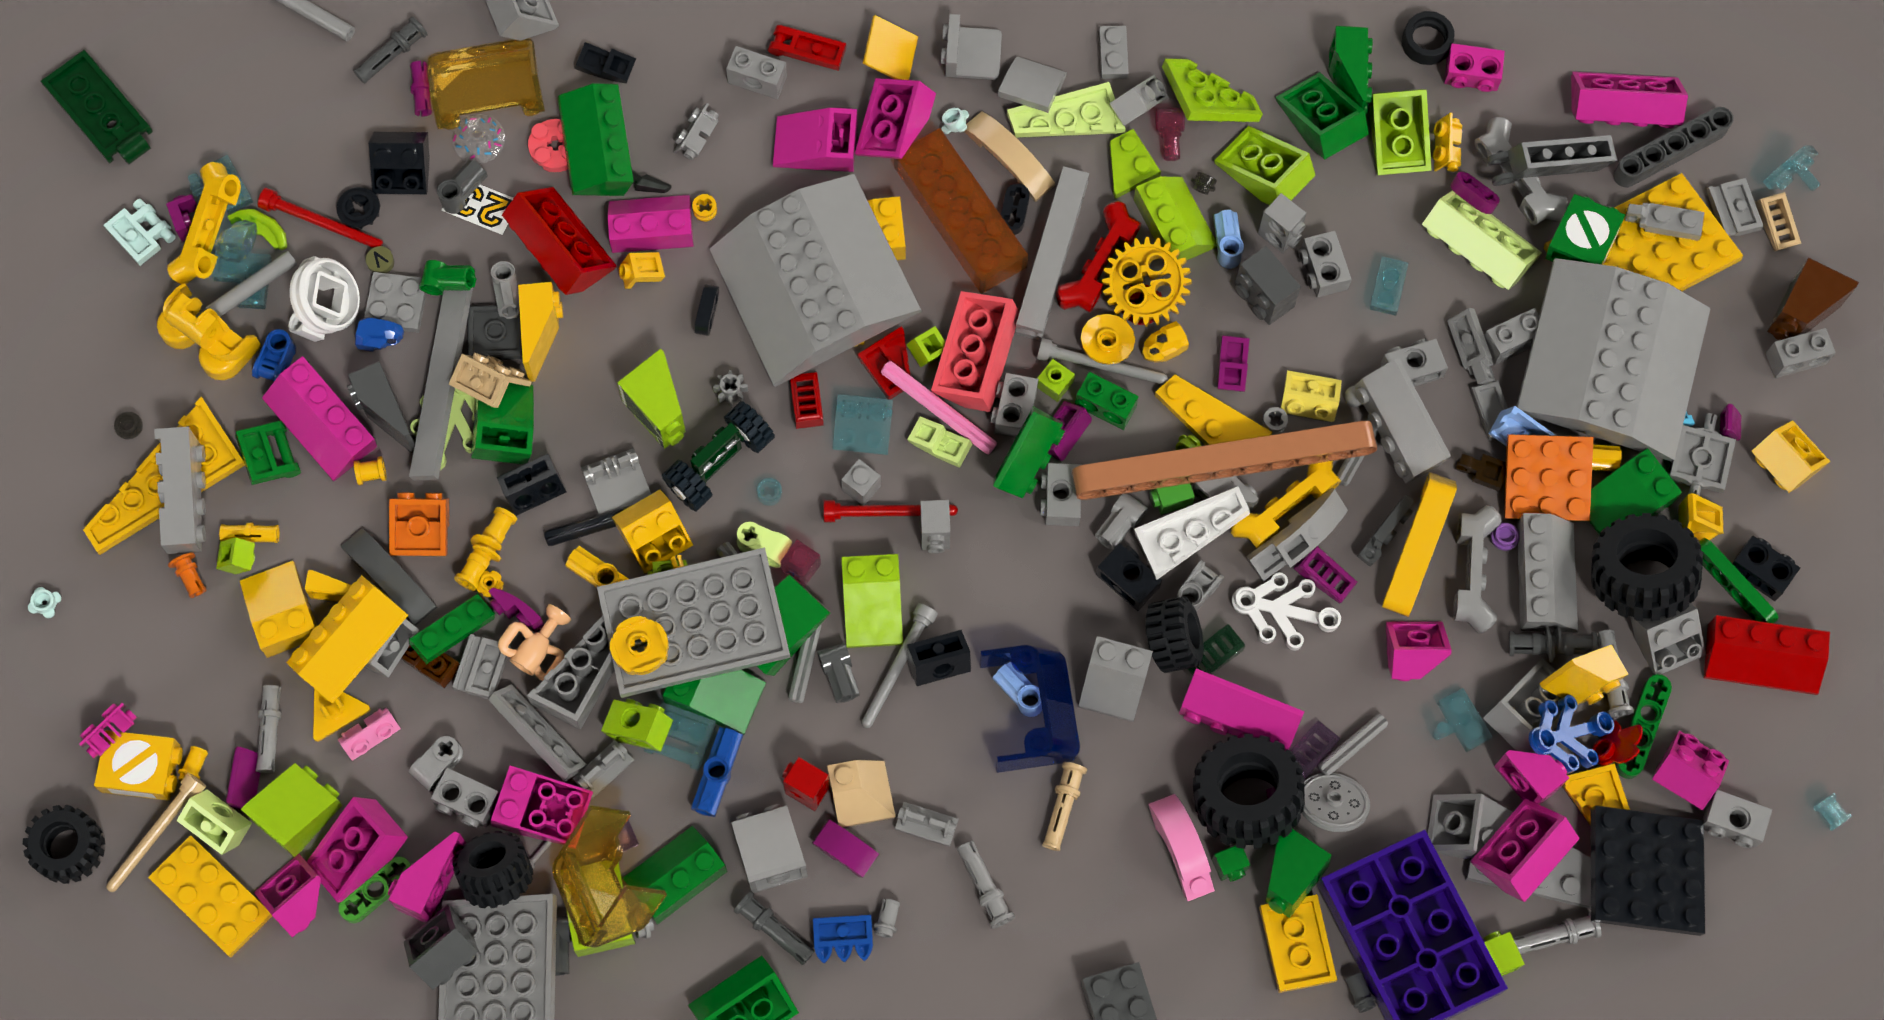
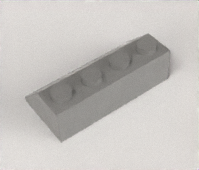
(1401, 421)
(1546, 573)

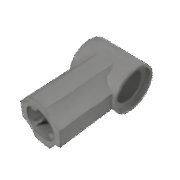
(506, 289)
(1124, 515)

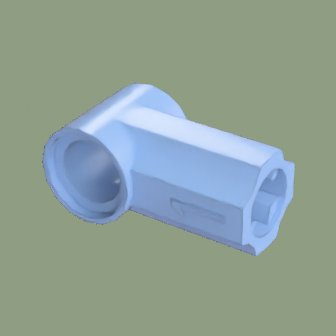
(1227, 238)
(1018, 688)

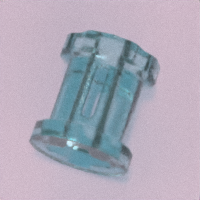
(1832, 811)

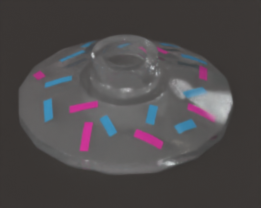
(479, 149)

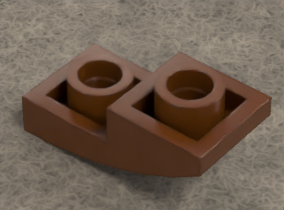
(439, 670)

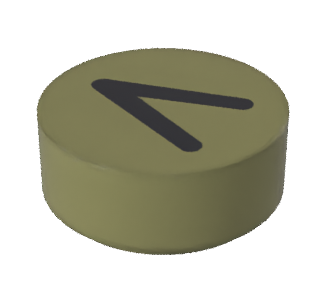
(380, 260)

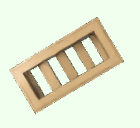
(1783, 208)

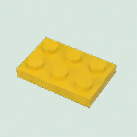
(1299, 946)

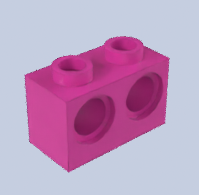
(1474, 60)

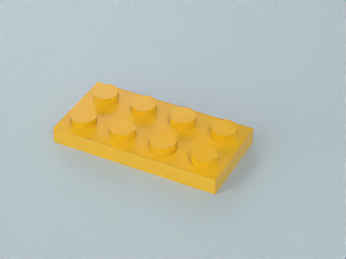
(210, 896)

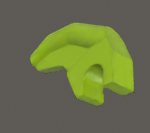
(265, 225)

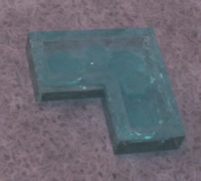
(238, 272)

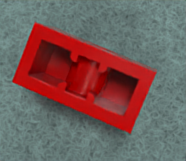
(805, 783)

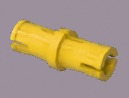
(250, 532)

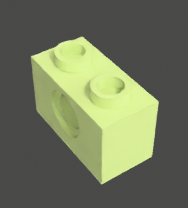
(214, 821)

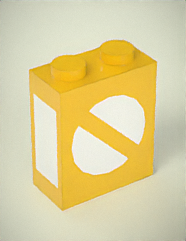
(139, 766)

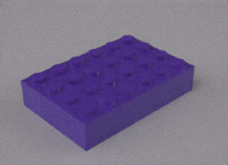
(1411, 933)

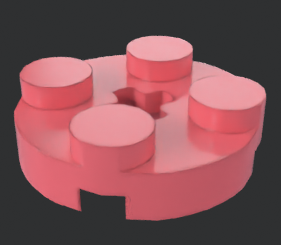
(538, 144)

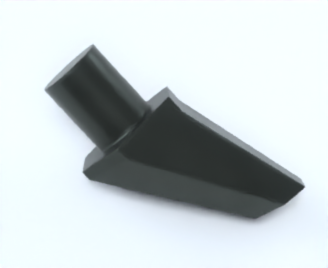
(649, 184)

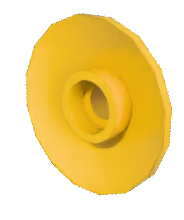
(1111, 329)

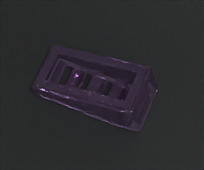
(1327, 735)

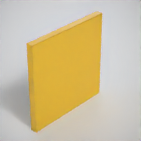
(890, 49)

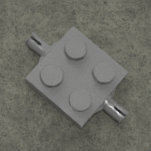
(1703, 458)

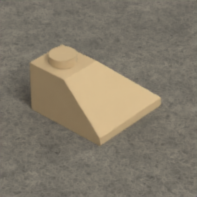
(860, 792)

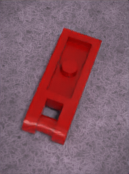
(807, 47)

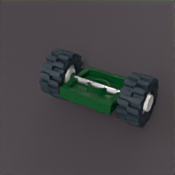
(743, 426)

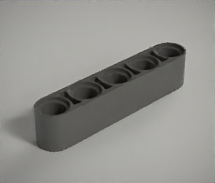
(1681, 138)

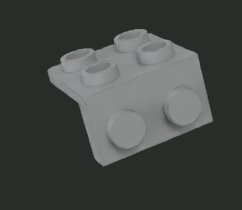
(971, 51)

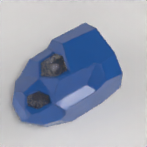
(377, 334)

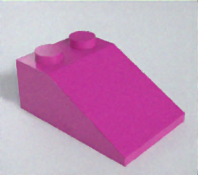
(894, 117)
(356, 847)
(426, 881)

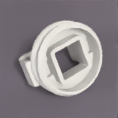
(312, 319)

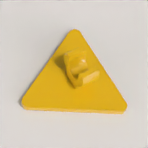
(333, 716)

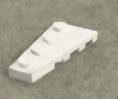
(1186, 531)

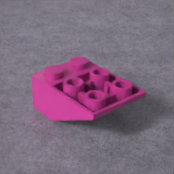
(816, 140)
(539, 806)

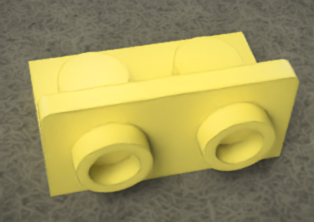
(1311, 396)

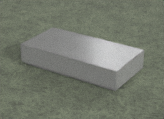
(1489, 403)

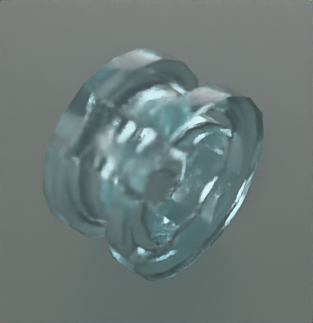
(769, 500)

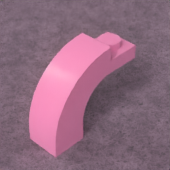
(1184, 846)

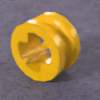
(705, 215)

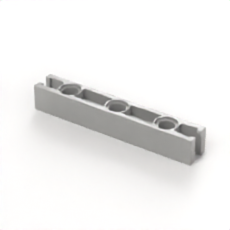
(1052, 253)

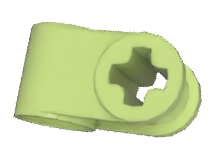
(774, 542)

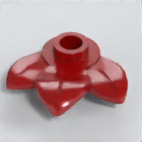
(1619, 745)

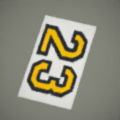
(485, 209)

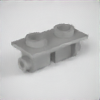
(689, 139)
(604, 768)
(926, 823)

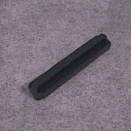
(581, 528)

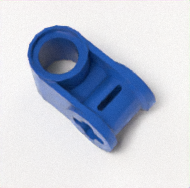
(271, 360)

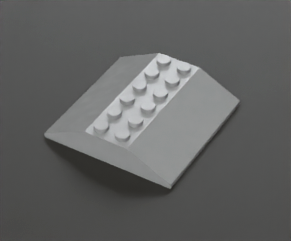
(813, 276)
(1614, 356)

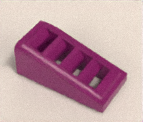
(1320, 581)

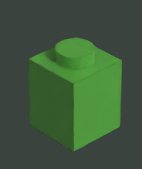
(1172, 498)

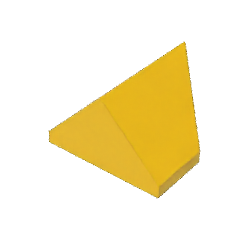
(1701, 516)

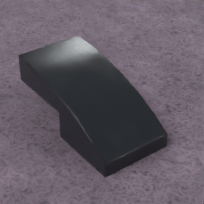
(604, 64)

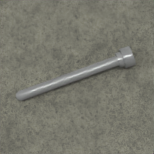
(1050, 351)
(922, 618)

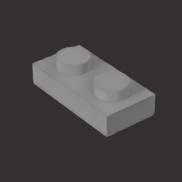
(1113, 52)

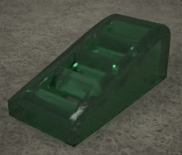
(1237, 644)

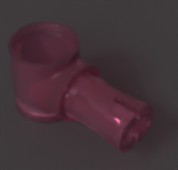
(1170, 125)

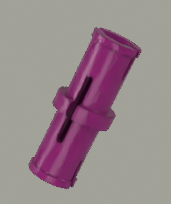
(420, 88)

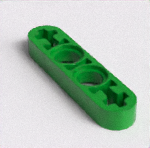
(1736, 584)
(1649, 727)

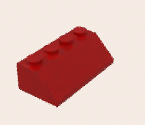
(558, 239)
(1766, 654)

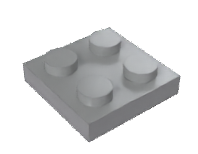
(396, 300)

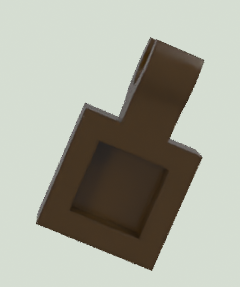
(1488, 470)

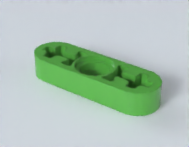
(363, 909)

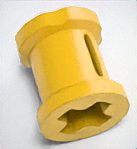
(370, 470)

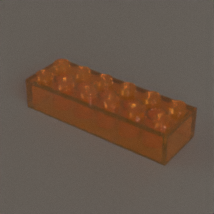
(961, 211)

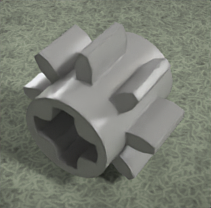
(731, 381)

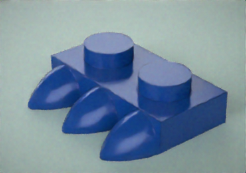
(843, 935)

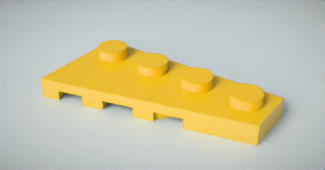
(1205, 415)

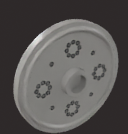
(1335, 802)

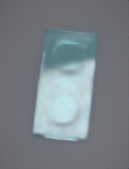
(1389, 286)

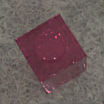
(800, 562)

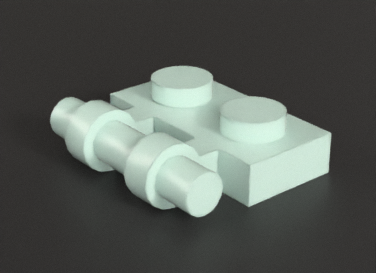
(133, 237)

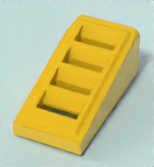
(324, 587)

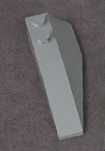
(522, 17)

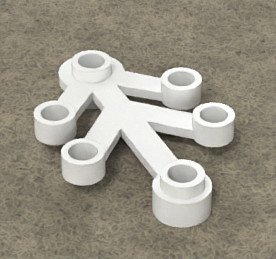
(1281, 609)

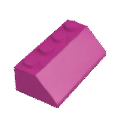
(1628, 99)
(318, 419)
(1238, 710)

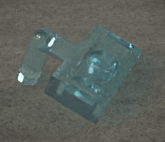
(1795, 164)
(1462, 720)

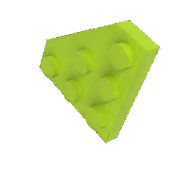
(1208, 96)

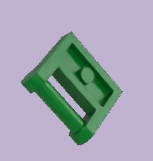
(259, 456)

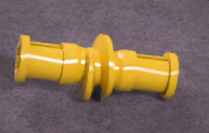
(485, 548)

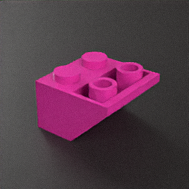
(1691, 769)

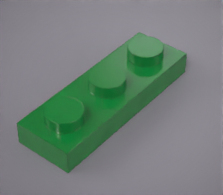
(451, 629)

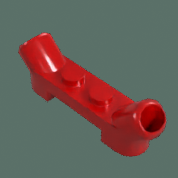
(1087, 291)

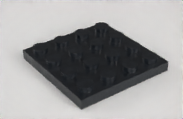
(1647, 871)

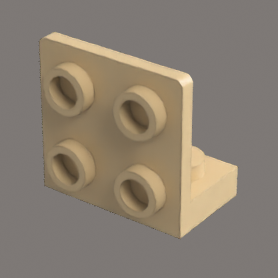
(485, 378)

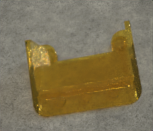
(484, 80)

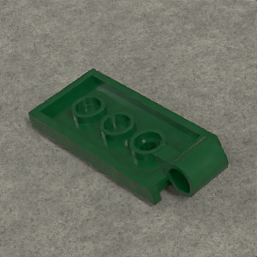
(94, 102)

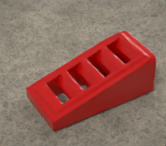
(811, 419)

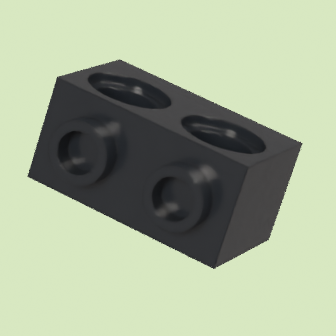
(531, 484)
(1760, 573)

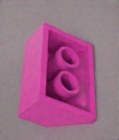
(650, 224)
(1525, 849)

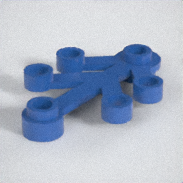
(1544, 740)

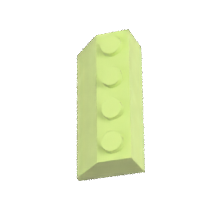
(1481, 240)

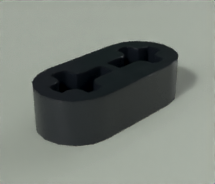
(1020, 210)
(706, 310)

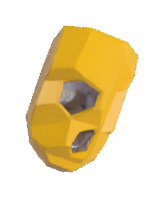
(1165, 343)

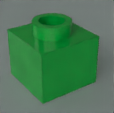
(1231, 863)

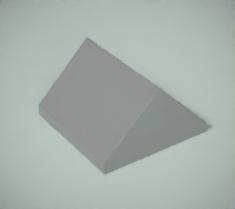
(1456, 824)

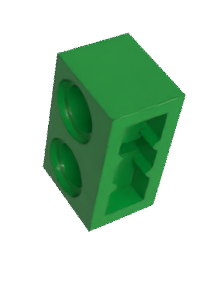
(1106, 400)

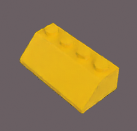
(347, 639)

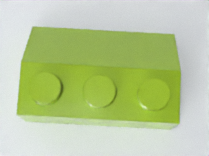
(1174, 216)

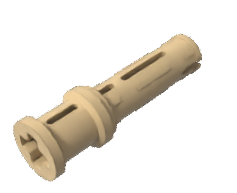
(1067, 792)

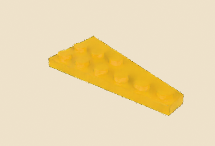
(139, 500)

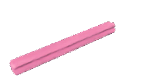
(938, 407)

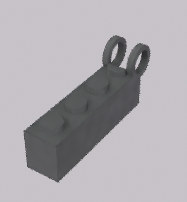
(1554, 158)

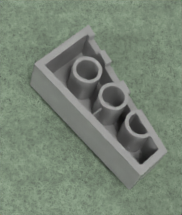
(181, 490)
(577, 680)

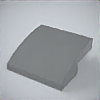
(1031, 84)

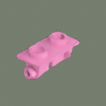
(358, 740)

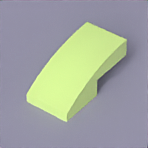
(938, 442)

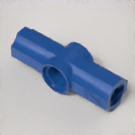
(710, 788)

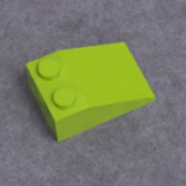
(1400, 131)
(1266, 165)
(872, 600)

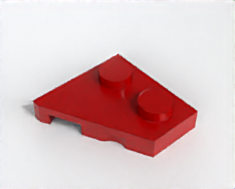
(877, 355)

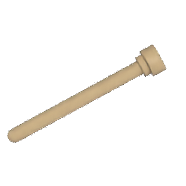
(190, 787)

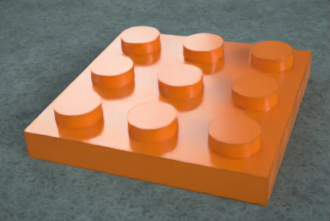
(1548, 476)

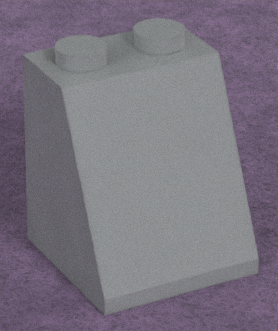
(1115, 678)
(769, 848)

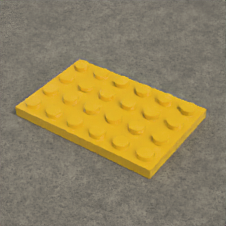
(1672, 258)

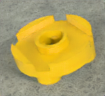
(624, 639)

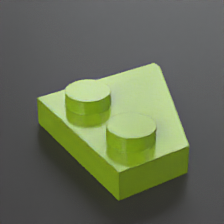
(1130, 163)

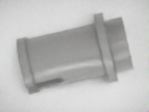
(886, 922)

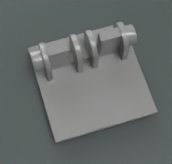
(616, 481)

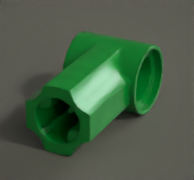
(440, 277)

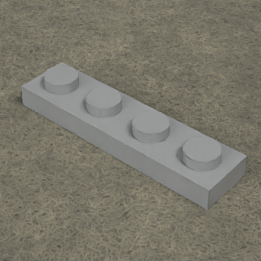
(537, 732)

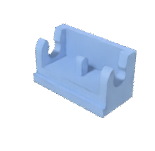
(1515, 422)

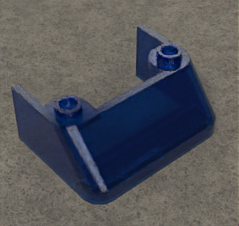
(1059, 738)

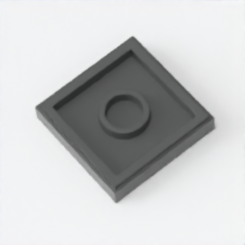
(493, 334)

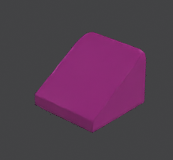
(1730, 422)

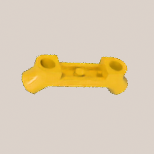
(196, 254)
(1263, 526)

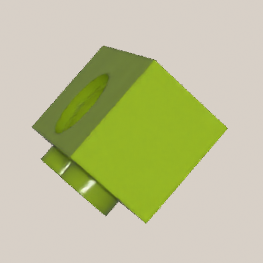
(637, 724)

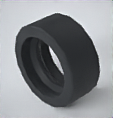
(1433, 20)

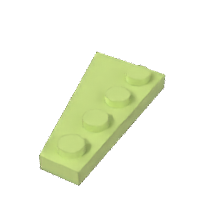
(1071, 113)

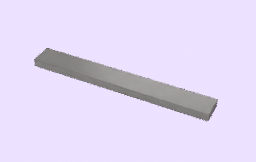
(438, 392)

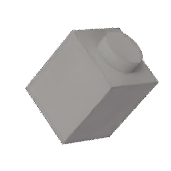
(861, 482)

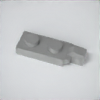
(1667, 220)
(1472, 345)

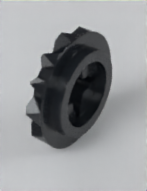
(359, 196)

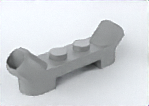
(1536, 203)
(1467, 603)

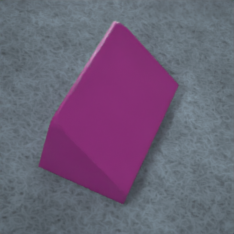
(1075, 422)
(243, 778)

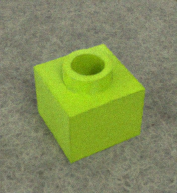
(927, 346)
(1055, 388)
(235, 556)

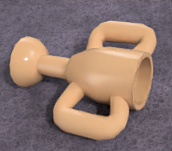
(535, 646)

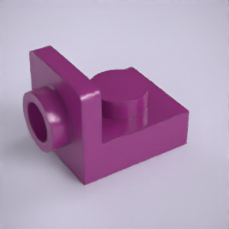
(179, 211)

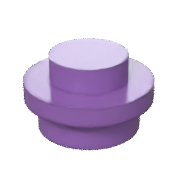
(1505, 537)

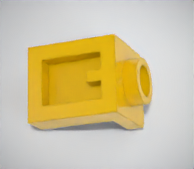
(641, 268)

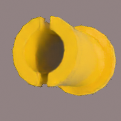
(193, 762)

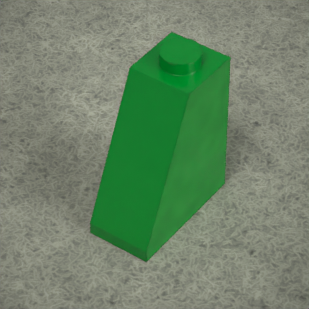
(1294, 872)

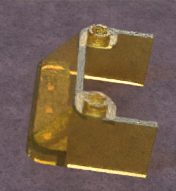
(590, 886)

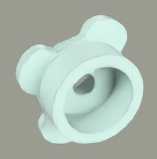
(954, 120)
(40, 595)

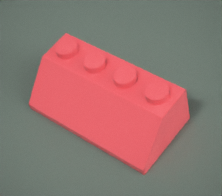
(976, 350)

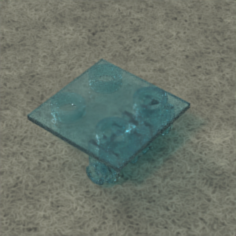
(862, 424)

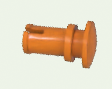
(188, 574)

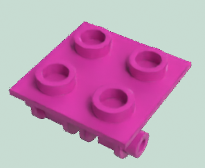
(112, 714)

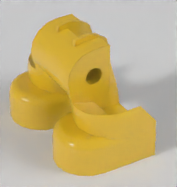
(221, 350)

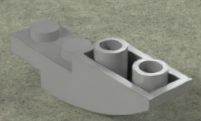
(1298, 539)

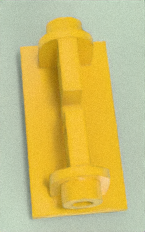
(1447, 132)

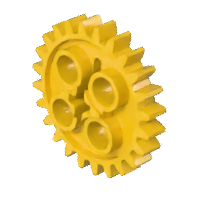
(1140, 257)

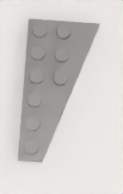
(1566, 882)

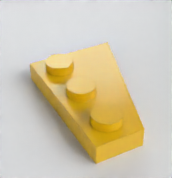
(1596, 788)

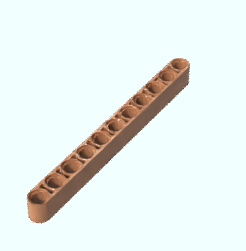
(1224, 460)

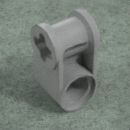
(1200, 584)
(432, 764)

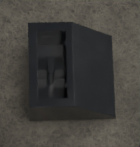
(399, 162)

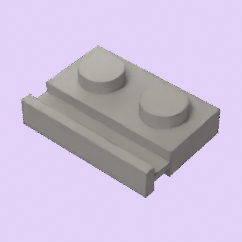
(1735, 207)
(480, 667)

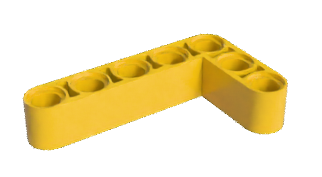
(1420, 543)

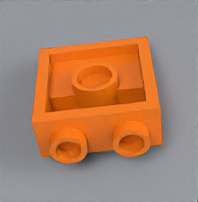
(418, 525)

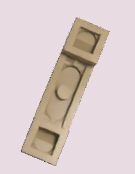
(1010, 153)

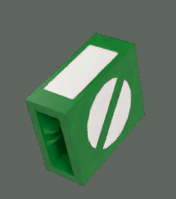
(1585, 232)

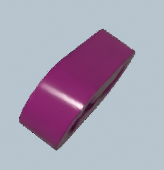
(1475, 192)

